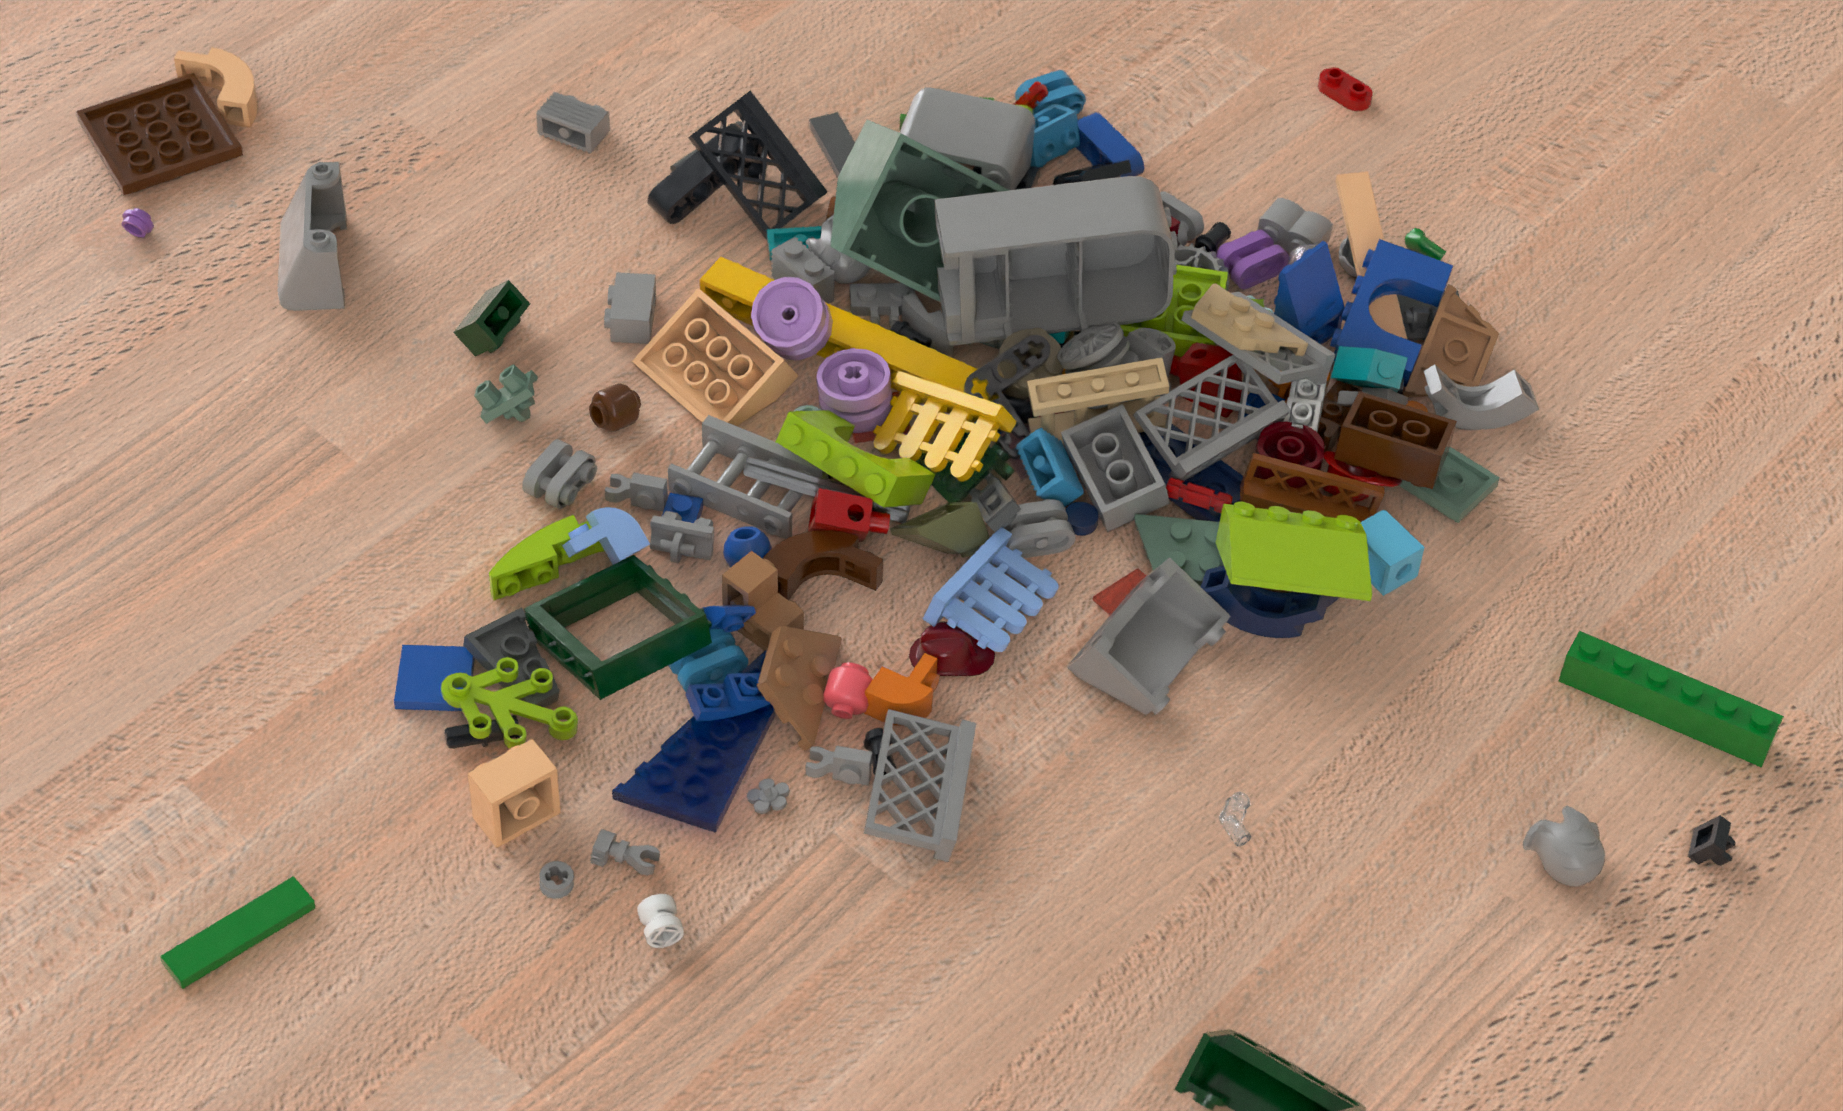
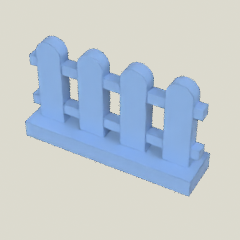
(980, 569)

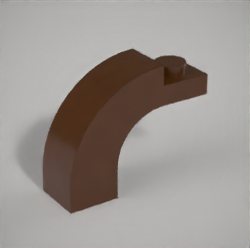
(823, 554)

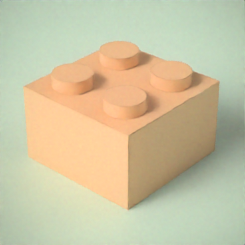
(514, 792)

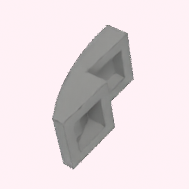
(929, 325)
(1347, 398)

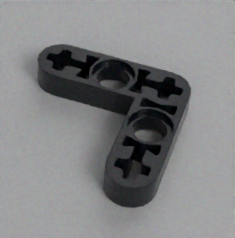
(998, 384)

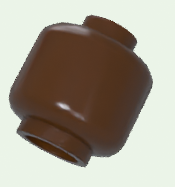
(615, 407)

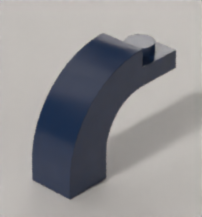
(1262, 610)

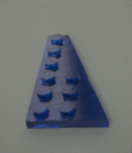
(699, 767)

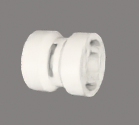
(661, 924)

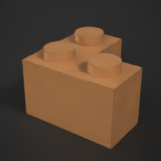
(755, 584)

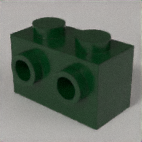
(492, 318)

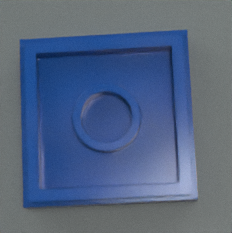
(422, 673)

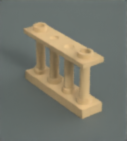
(1096, 388)

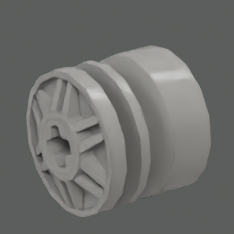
(1096, 348)

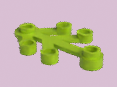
(506, 702)

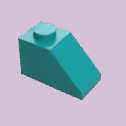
(1369, 368)

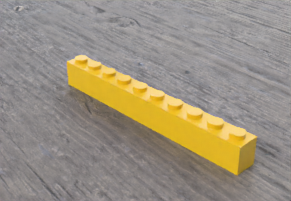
(736, 288)

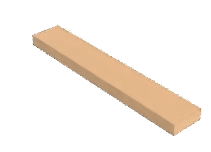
(1363, 234)

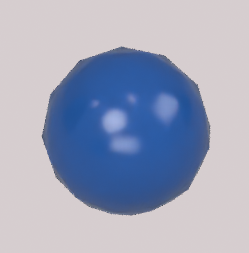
(742, 542)

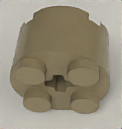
(1050, 368)

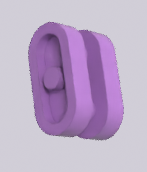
(1252, 259)

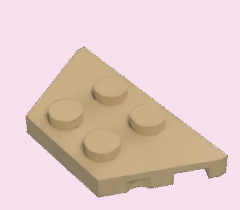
(1243, 325)

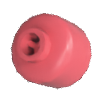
(846, 690)

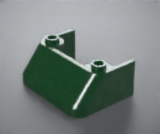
(1249, 1077)

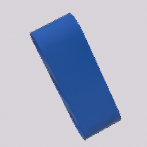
(1104, 144)

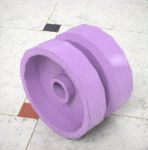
(791, 318)
(856, 387)

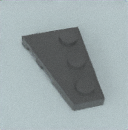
(512, 639)

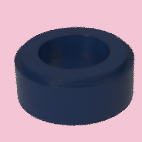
(1082, 518)

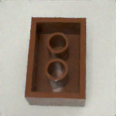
(1395, 440)

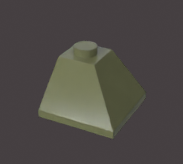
(948, 528)

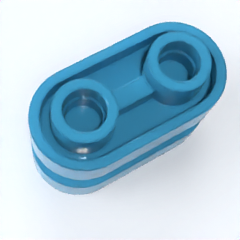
(1060, 91)
(712, 662)

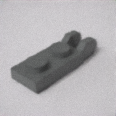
(995, 503)

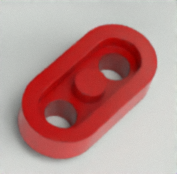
(1345, 89)

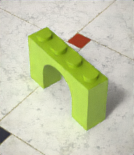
(823, 441)

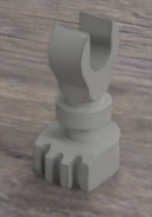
(607, 846)

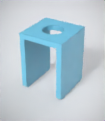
(1391, 551)

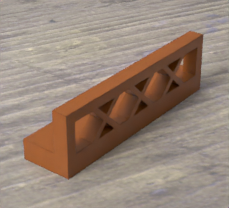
(1270, 493)

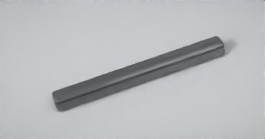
(809, 484)

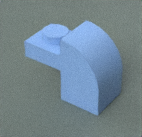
(615, 531)

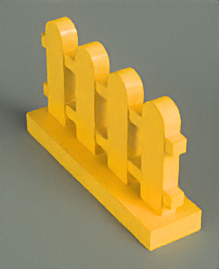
(937, 401)

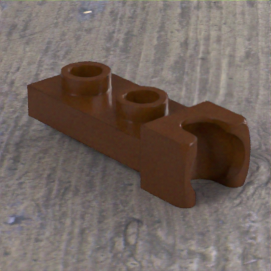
(1333, 415)

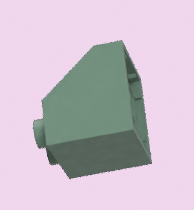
(889, 205)

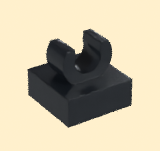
(1711, 841)

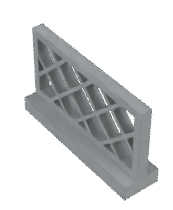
(1279, 366)
(1222, 443)
(949, 795)

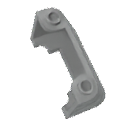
(974, 132)
(308, 249)
(1150, 638)

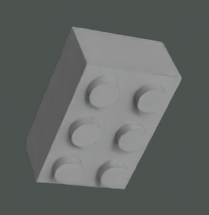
(1115, 467)

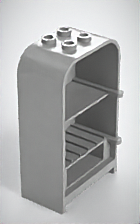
(1054, 258)

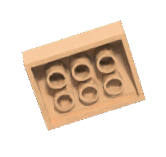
(714, 363)

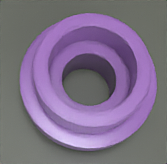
(137, 222)

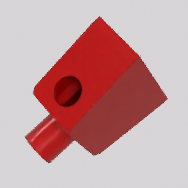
(1199, 359)
(832, 510)

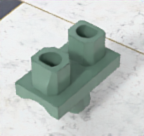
(511, 400)

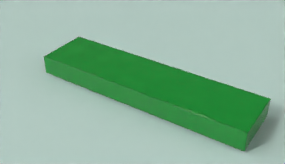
(237, 932)

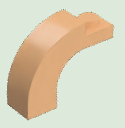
(227, 74)

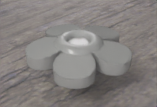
(768, 796)

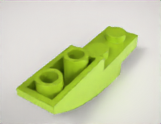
(536, 559)

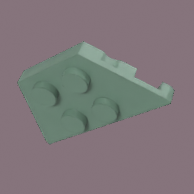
(1185, 541)

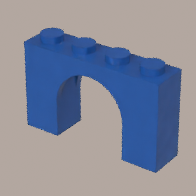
(1390, 272)

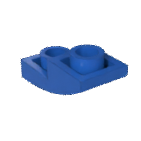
(729, 617)
(728, 699)

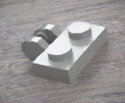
(878, 300)

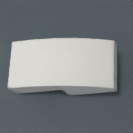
(1305, 403)

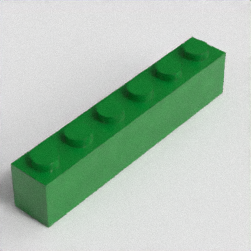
(1670, 698)

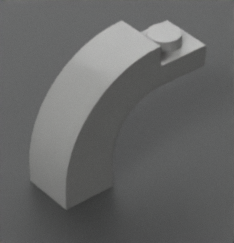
(1481, 406)

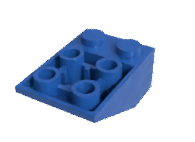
(1311, 295)

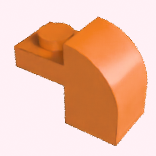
(901, 693)

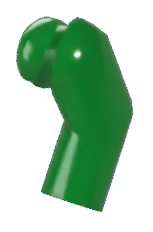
(1418, 242)

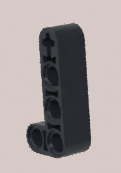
(696, 181)

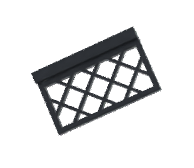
(773, 144)

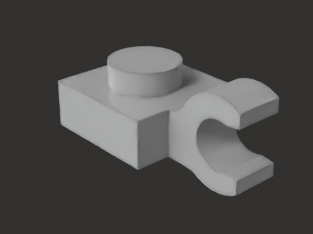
(644, 491)
(845, 763)

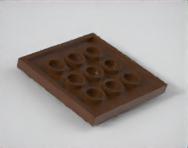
(159, 133)

